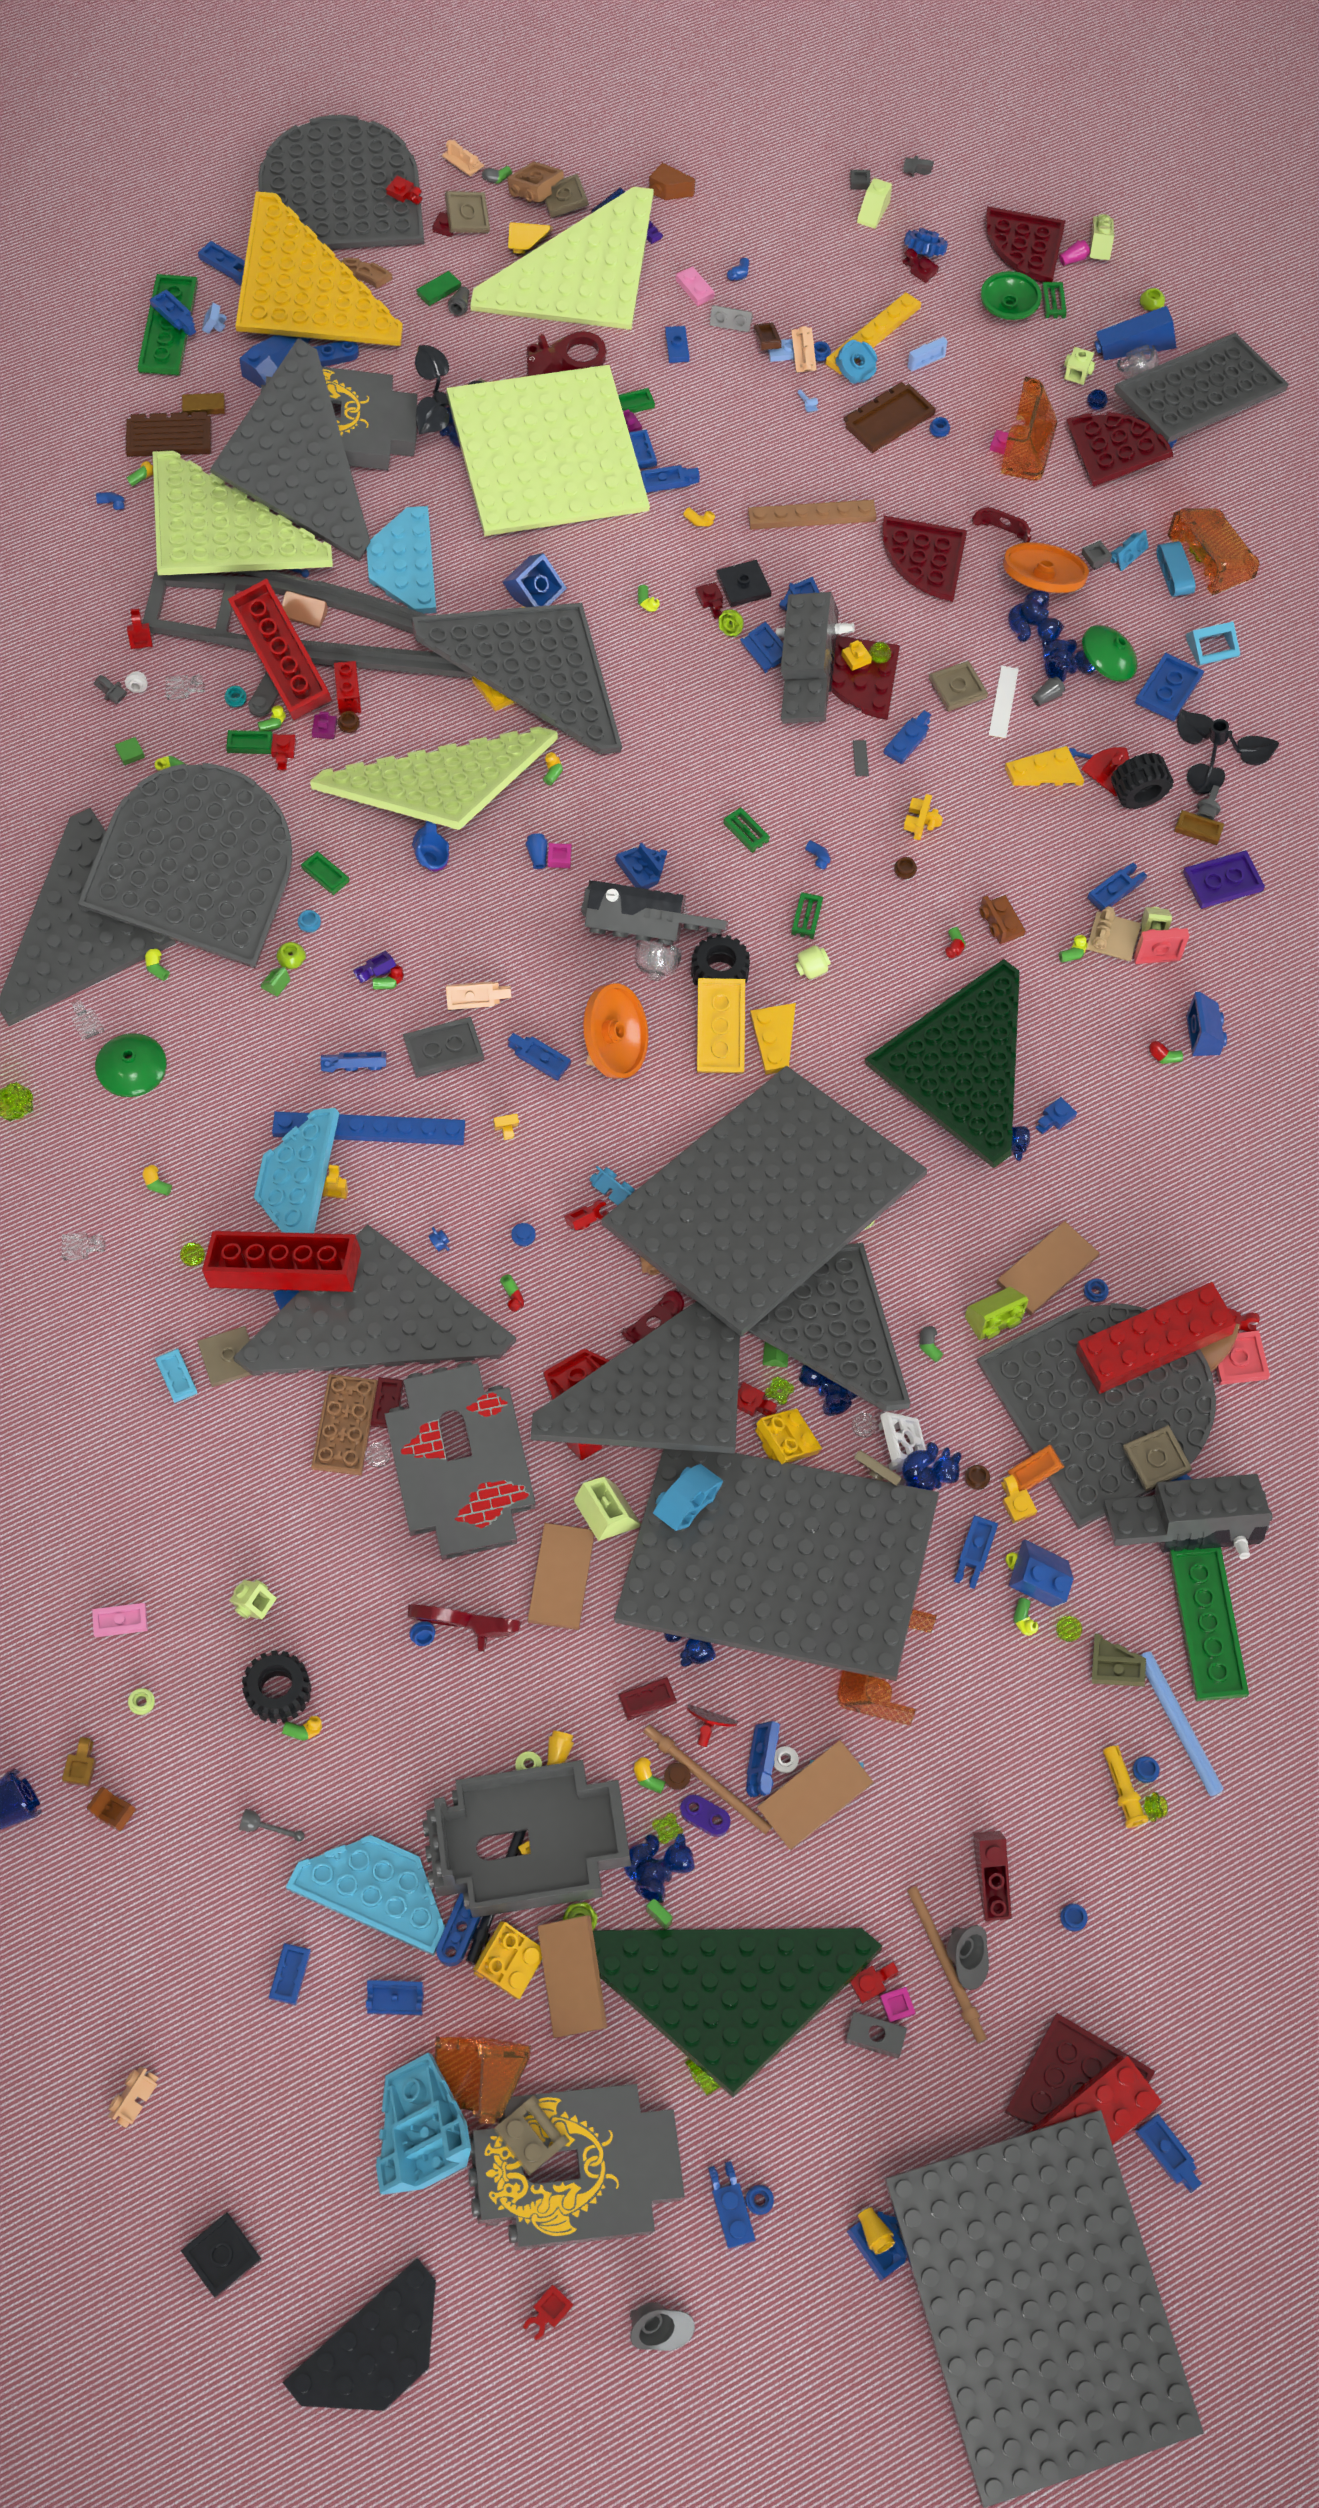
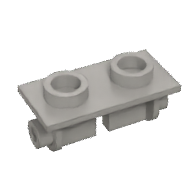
(731, 318)

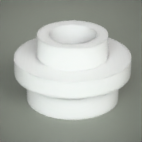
(136, 682)
(786, 1767)

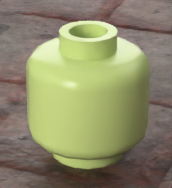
(812, 962)

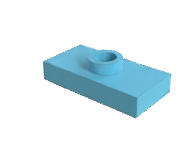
(176, 1375)

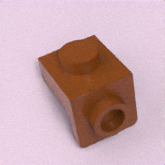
(110, 1809)

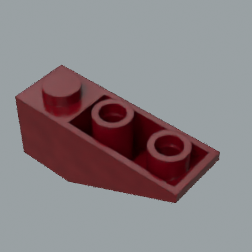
(993, 1875)

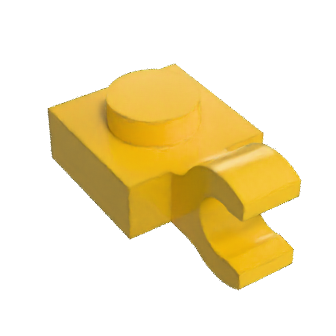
(335, 1185)
(1018, 1504)

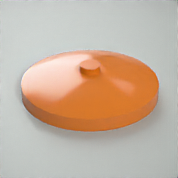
(1045, 567)
(615, 1031)

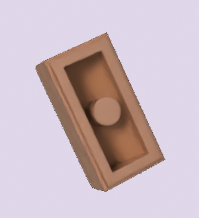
(304, 609)

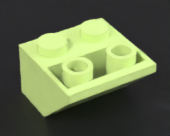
(605, 1508)

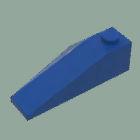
(266, 357)

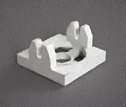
(907, 1425)

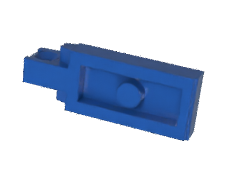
(173, 312)
(669, 478)
(908, 738)
(539, 1055)
(353, 1060)
(1169, 2152)

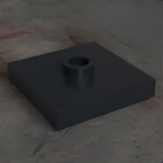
(743, 583)
(221, 2255)

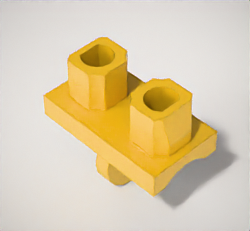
(922, 808)

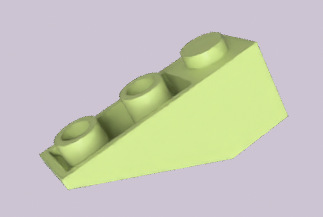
(1102, 237)

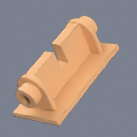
(462, 158)
(803, 349)
(125, 2105)

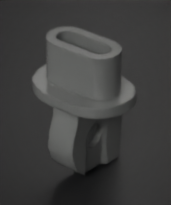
(916, 165)
(113, 692)
(1209, 807)

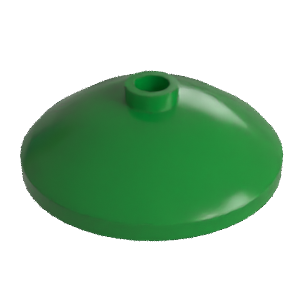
(1011, 295)
(1110, 653)
(133, 1075)

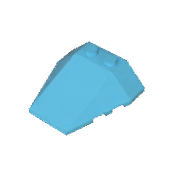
(422, 2130)

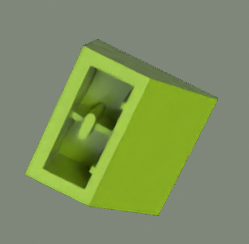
(996, 1313)

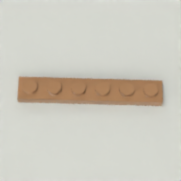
(811, 514)

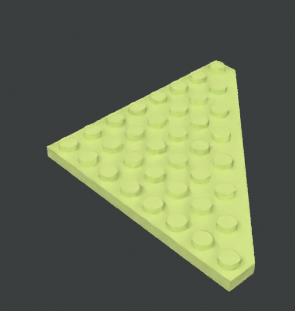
(581, 274)
(218, 529)
(441, 784)

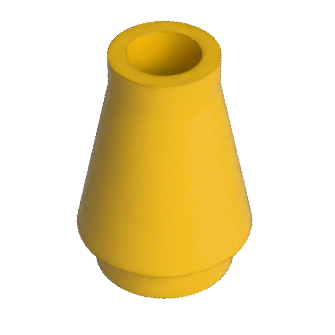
(559, 1747)
(877, 2234)

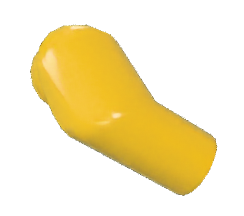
(699, 520)

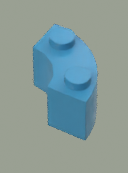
(687, 1496)

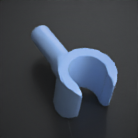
(810, 404)

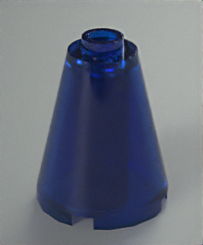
(17, 1800)

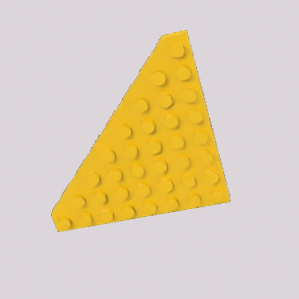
(300, 286)

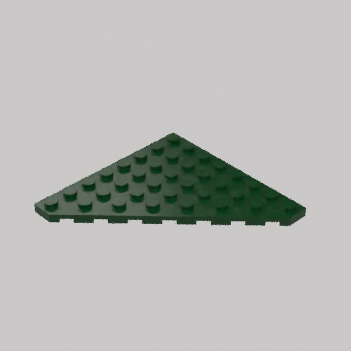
(963, 1062)
(731, 1992)

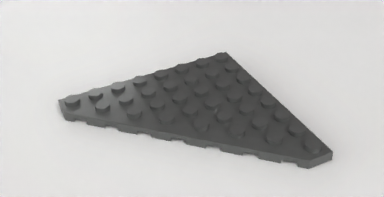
(294, 455)
(536, 659)
(66, 944)
(389, 1319)
(840, 1330)
(659, 1393)

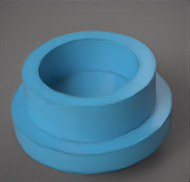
(309, 921)

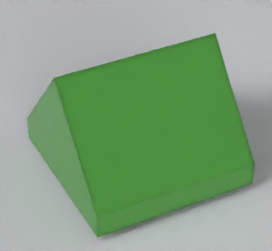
(276, 981)
(774, 1356)

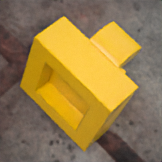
(856, 655)
(506, 1124)

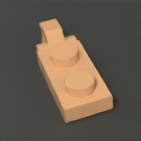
(475, 995)

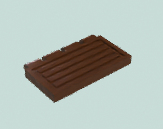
(888, 416)
(163, 433)

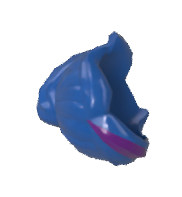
(430, 848)

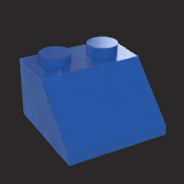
(534, 582)
(1205, 1026)
(1041, 1575)

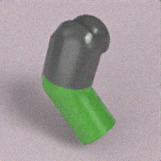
(496, 176)
(927, 1341)

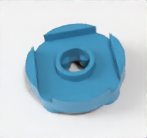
(849, 368)

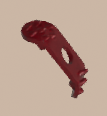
(992, 516)
(667, 1308)

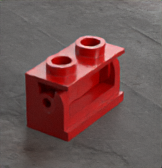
(347, 687)

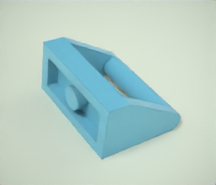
(1225, 629)

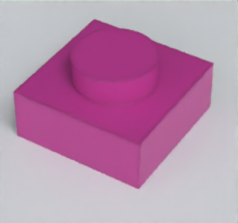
(999, 442)
(559, 855)
(897, 2005)

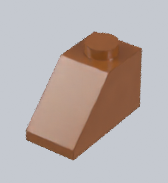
(671, 183)

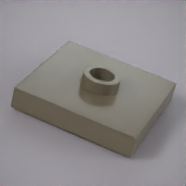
(566, 196)
(467, 212)
(958, 686)
(219, 1355)
(1157, 1458)
(878, 1470)

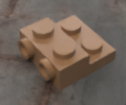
(534, 181)

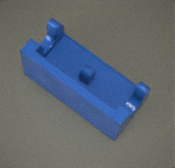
(395, 1997)

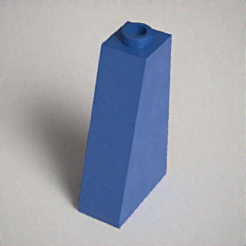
(1148, 329)

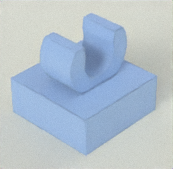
(213, 319)

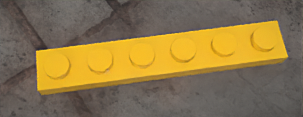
(881, 325)

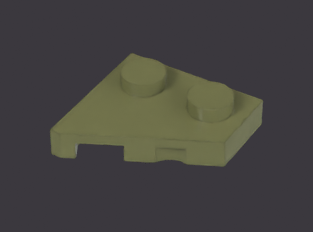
(1116, 1665)

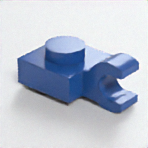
(1057, 1115)

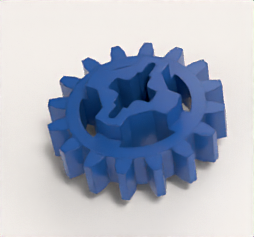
(926, 242)

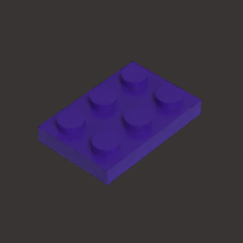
(1223, 879)

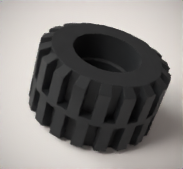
(1142, 781)
(720, 950)
(270, 1667)

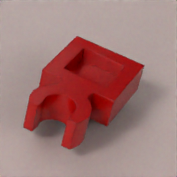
(551, 2309)

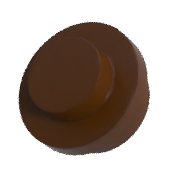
(348, 722)
(905, 868)
(977, 1477)
(677, 1776)

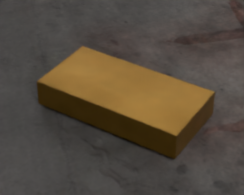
(211, 402)
(1199, 827)

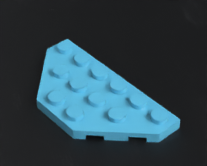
(402, 560)
(295, 1173)
(374, 1887)

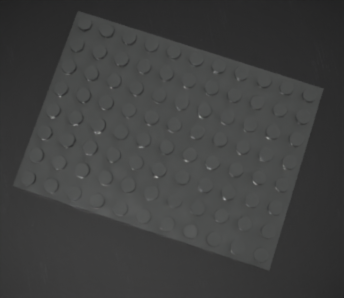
(763, 1199)
(784, 1563)
(1042, 2308)

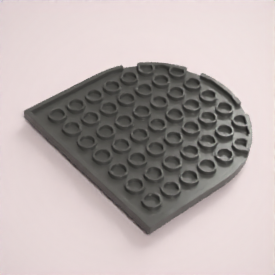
(338, 179)
(195, 861)
(1060, 1407)

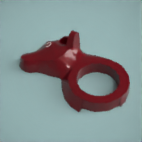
(554, 358)
(482, 1626)

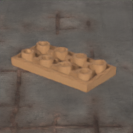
(1049, 1266)
(344, 1425)
(561, 1576)
(815, 1795)
(572, 1977)

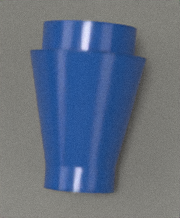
(537, 849)

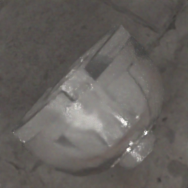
(1138, 361)
(656, 959)

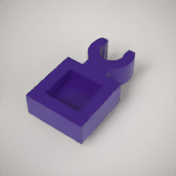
(375, 966)

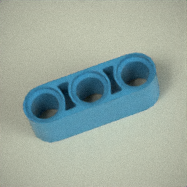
(1175, 569)

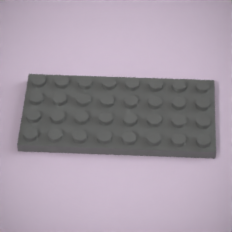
(1201, 387)

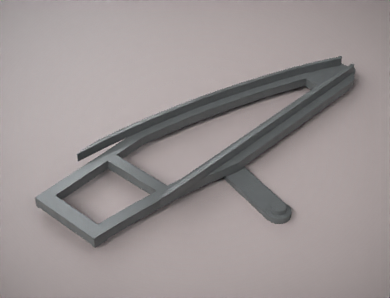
(319, 652)

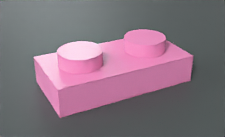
(695, 286)
(119, 1620)

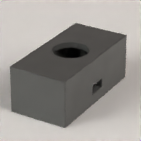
(859, 2035)

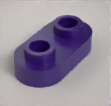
(703, 1817)

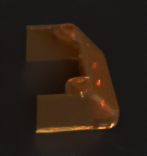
(873, 1695)

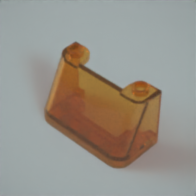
(1030, 443)
(1217, 546)
(481, 2072)

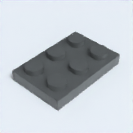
(443, 1047)

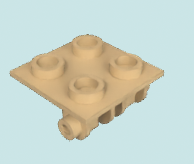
(1113, 935)

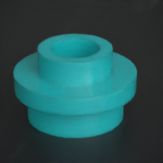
(231, 693)

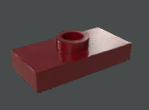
(387, 1396)
(647, 1698)

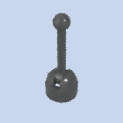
(251, 1822)

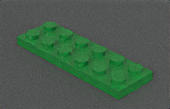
(163, 343)
(1208, 1624)

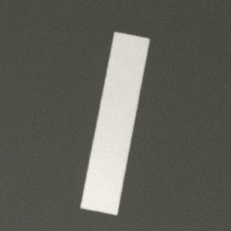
(1003, 702)

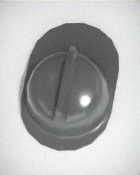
(970, 1954)
(660, 2328)

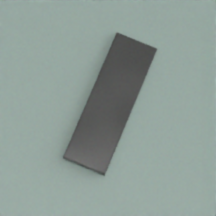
(860, 758)

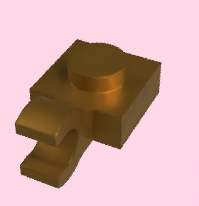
(80, 1767)

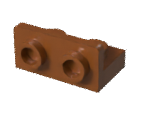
(1001, 919)

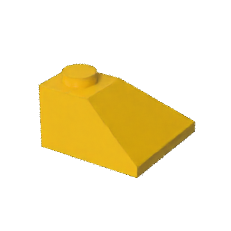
(526, 236)

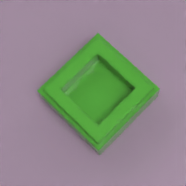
(129, 751)
(659, 1914)

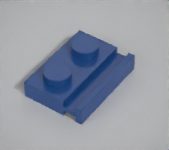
(764, 646)

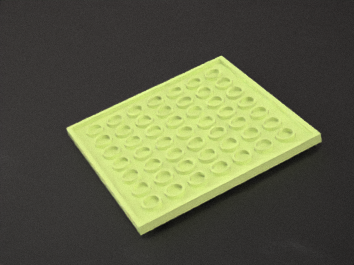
(547, 450)

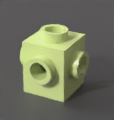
(1079, 365)
(252, 1599)

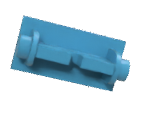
(1131, 549)
(606, 1180)

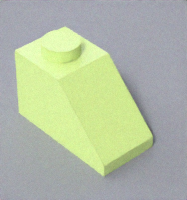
(875, 203)
(1155, 919)

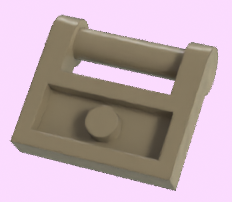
(523, 2140)

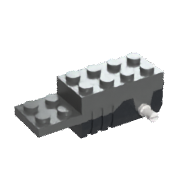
(809, 655)
(640, 913)
(1194, 1515)

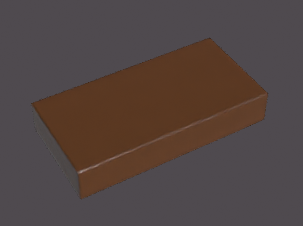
(767, 336)

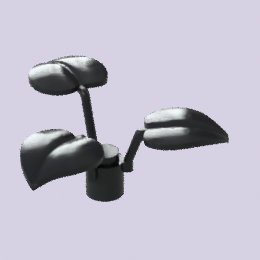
(430, 411)
(1195, 727)

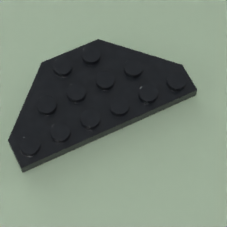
(375, 2351)

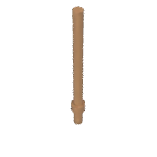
(668, 1746)
(970, 2014)

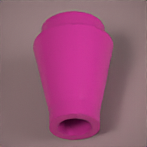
(1075, 253)

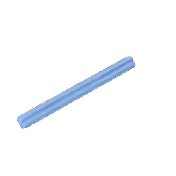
(1182, 1726)

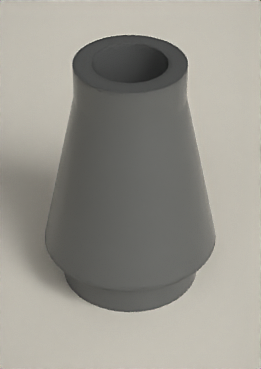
(459, 301)
(1049, 691)

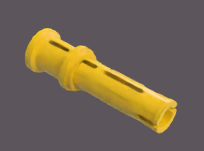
(1128, 1798)

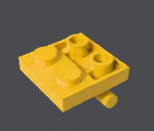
(787, 1437)
(509, 1960)

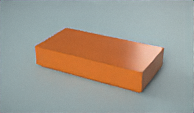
(1036, 1468)

